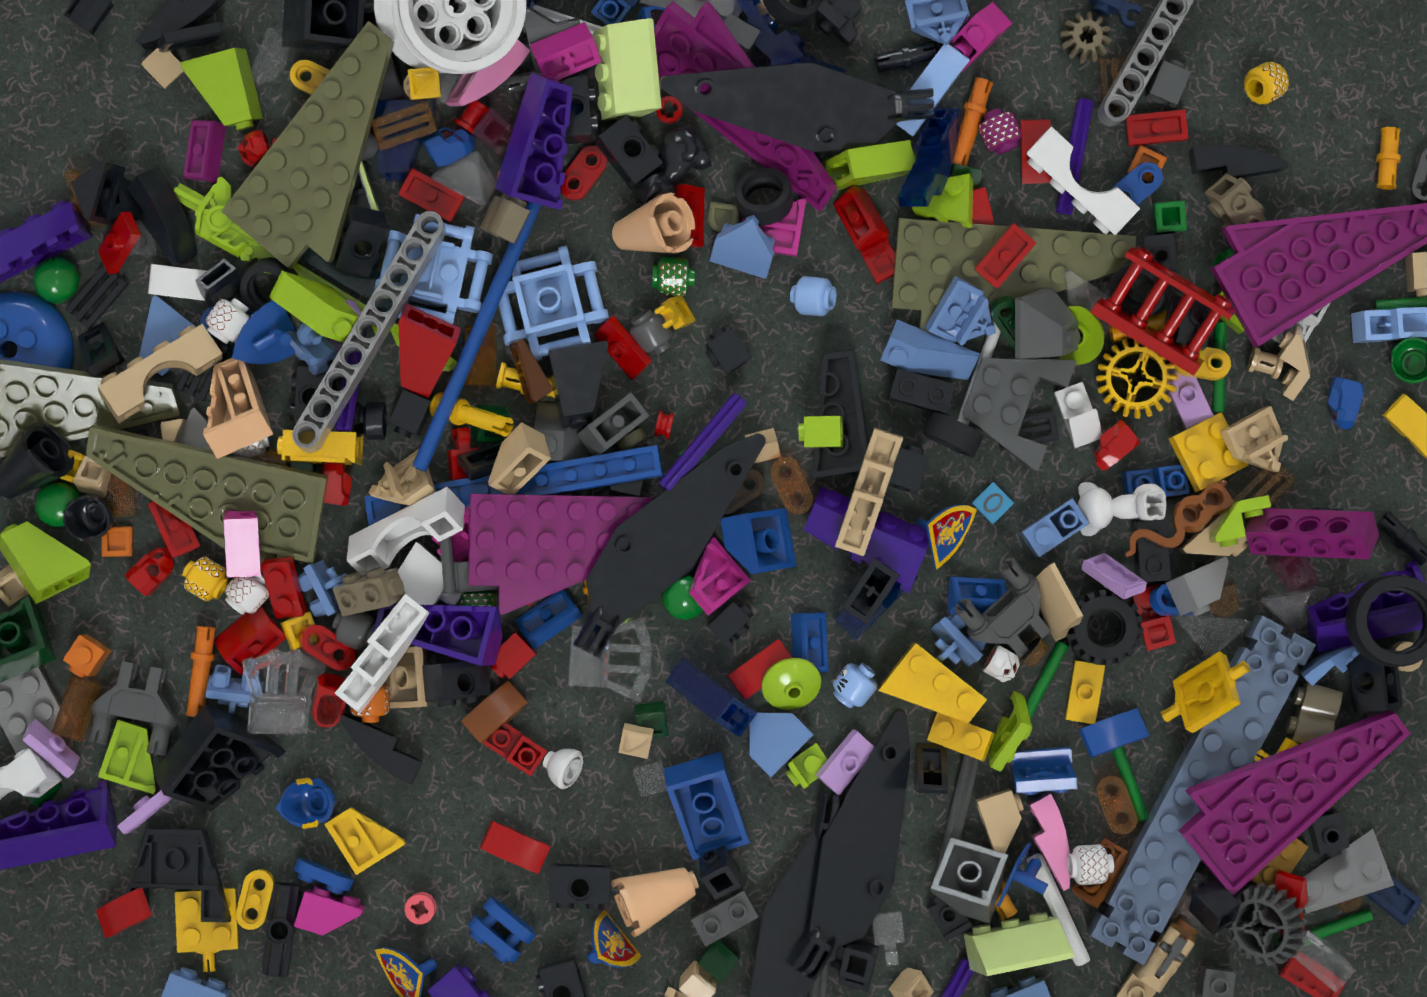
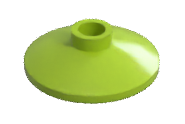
(1093, 336)
(788, 675)

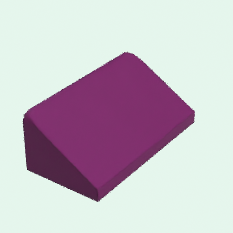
(204, 151)

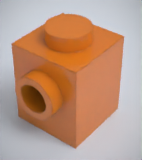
(86, 656)

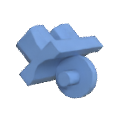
(312, 348)
(322, 580)
(954, 643)
(229, 690)

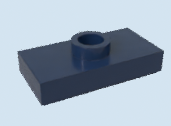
(1396, 901)

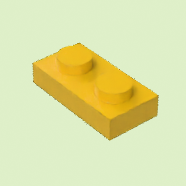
(960, 736)

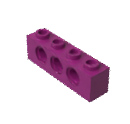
(1313, 533)

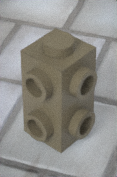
(1233, 203)
(369, 591)

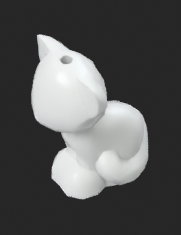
(1098, 507)

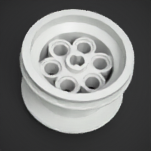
(464, 52)

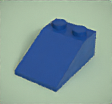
(705, 804)

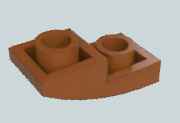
(494, 712)
(1096, 893)

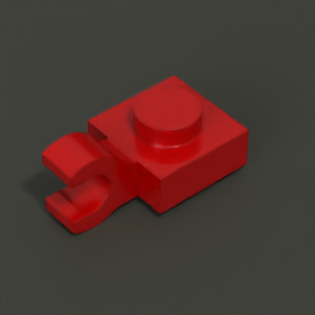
(461, 441)

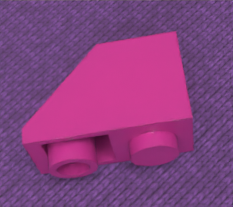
(981, 32)
(324, 913)

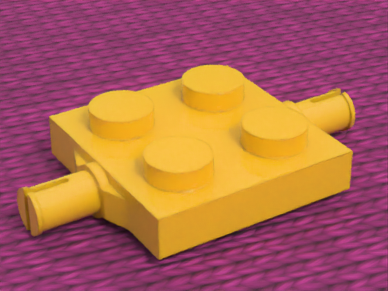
(1206, 692)
(200, 936)

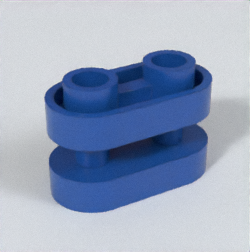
(483, 930)

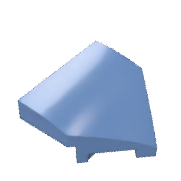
(937, 18)
(744, 248)
(961, 313)
(1320, 665)
(776, 739)

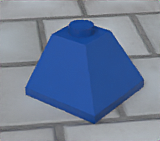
(760, 540)

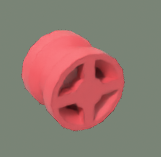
(422, 902)

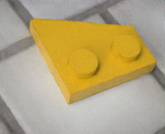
(362, 839)

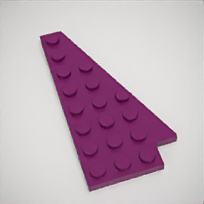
(707, 45)
(1303, 263)
(539, 541)
(1268, 803)

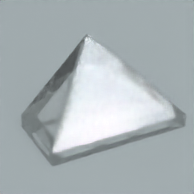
(468, 178)
(1324, 961)

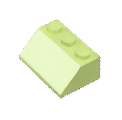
(628, 70)
(1016, 945)

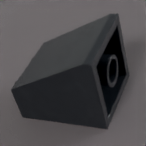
(321, 23)

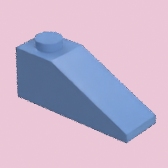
(927, 353)

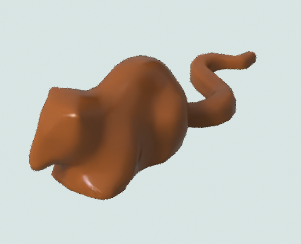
(1188, 516)

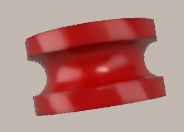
(676, 115)
(664, 424)

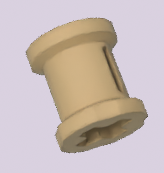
(1273, 369)

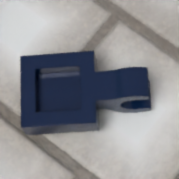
(1117, 7)

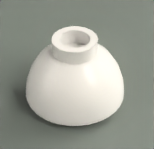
(563, 766)

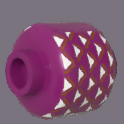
(1000, 131)

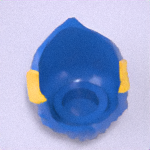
(307, 803)

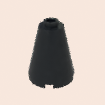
(34, 461)

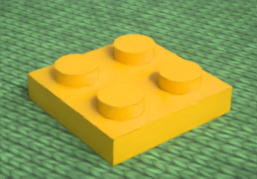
(1205, 453)

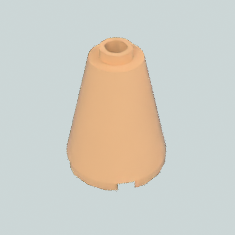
(657, 226)
(652, 896)

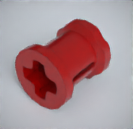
(471, 116)

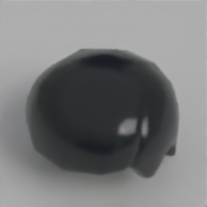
(88, 517)

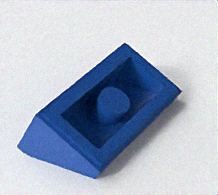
(980, 591)
(548, 618)
(810, 638)

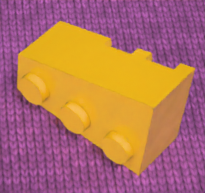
(932, 685)

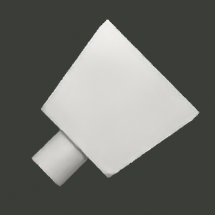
(424, 578)

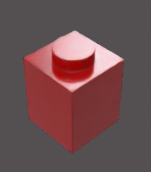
(513, 656)

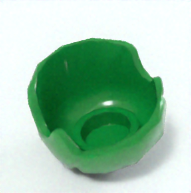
(56, 280)
(1417, 366)
(53, 500)
(678, 600)

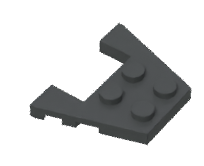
(1002, 397)

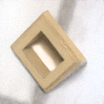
(771, 447)

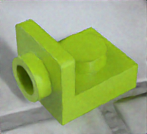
(806, 765)

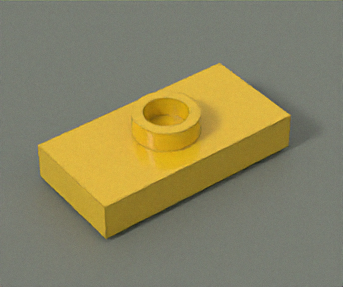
(1084, 692)

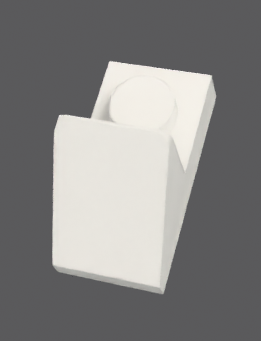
(1078, 415)

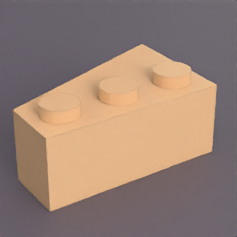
(236, 409)

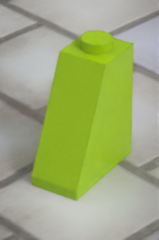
(226, 86)
(870, 164)
(315, 305)
(41, 561)

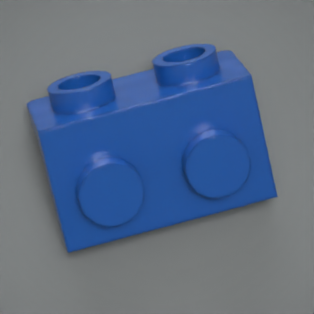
(1043, 770)

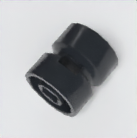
(370, 420)

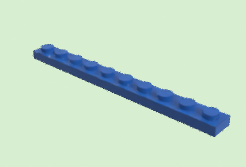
(550, 479)

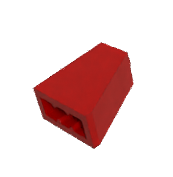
(423, 349)

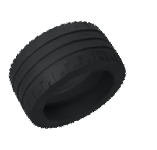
(1357, 620)

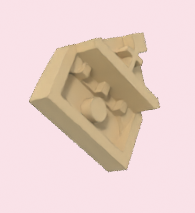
(1256, 439)
(403, 483)

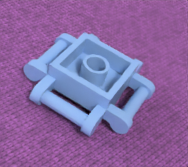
(445, 274)
(551, 302)

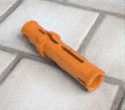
(972, 116)
(201, 666)

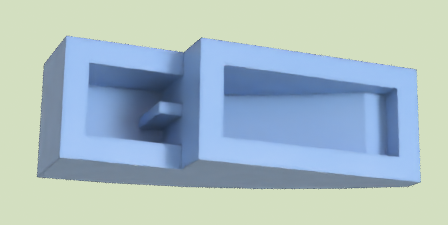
(940, 76)
(1389, 324)

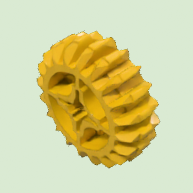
(1129, 403)

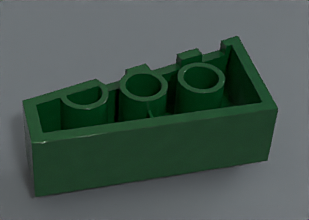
(23, 640)

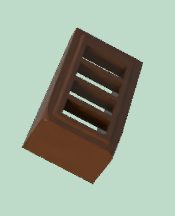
(531, 376)

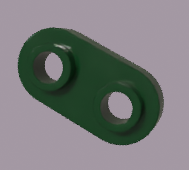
(1005, 320)

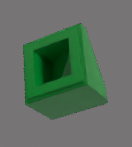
(1169, 217)

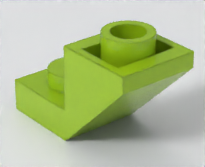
(1232, 525)

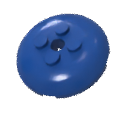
(36, 330)

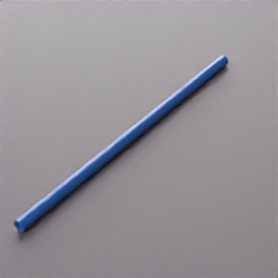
(476, 337)

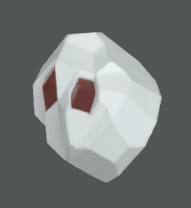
(1001, 664)

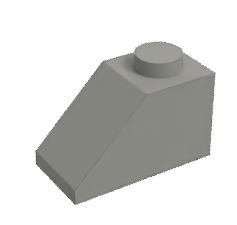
(1199, 587)

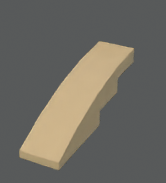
(869, 491)

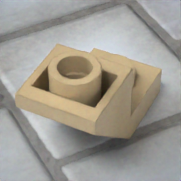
(1294, 352)

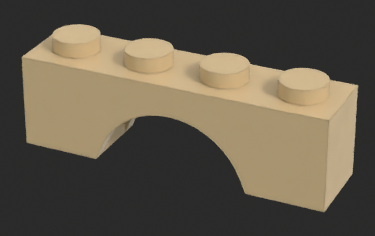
(191, 351)

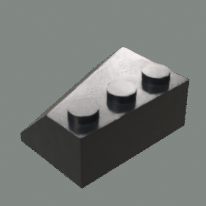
(212, 759)

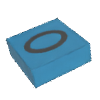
(992, 503)

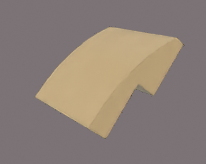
(1057, 603)

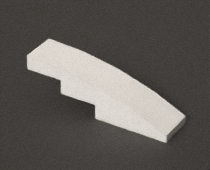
(383, 653)

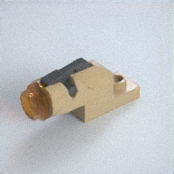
(1162, 963)

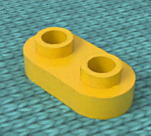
(317, 71)
(1206, 370)
(255, 898)

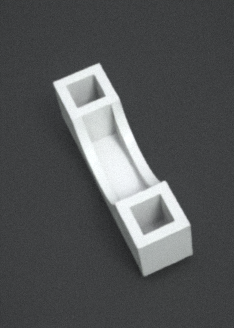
(1110, 207)
(377, 544)
(28, 775)

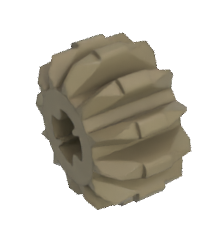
(1075, 30)

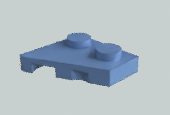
(161, 326)

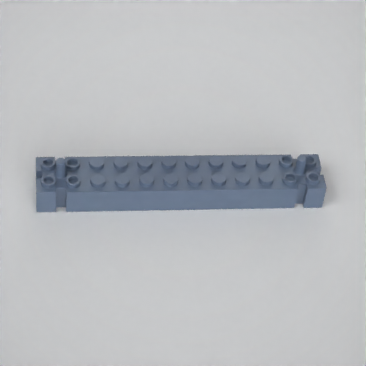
(1160, 857)

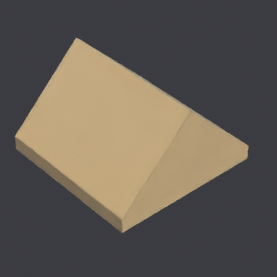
(407, 681)

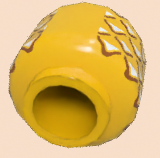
(1266, 83)
(205, 579)

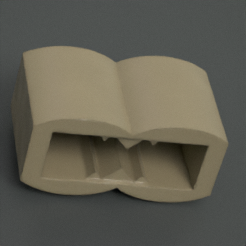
(505, 218)
(1314, 712)

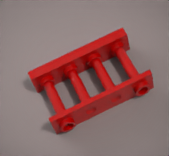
(1162, 340)

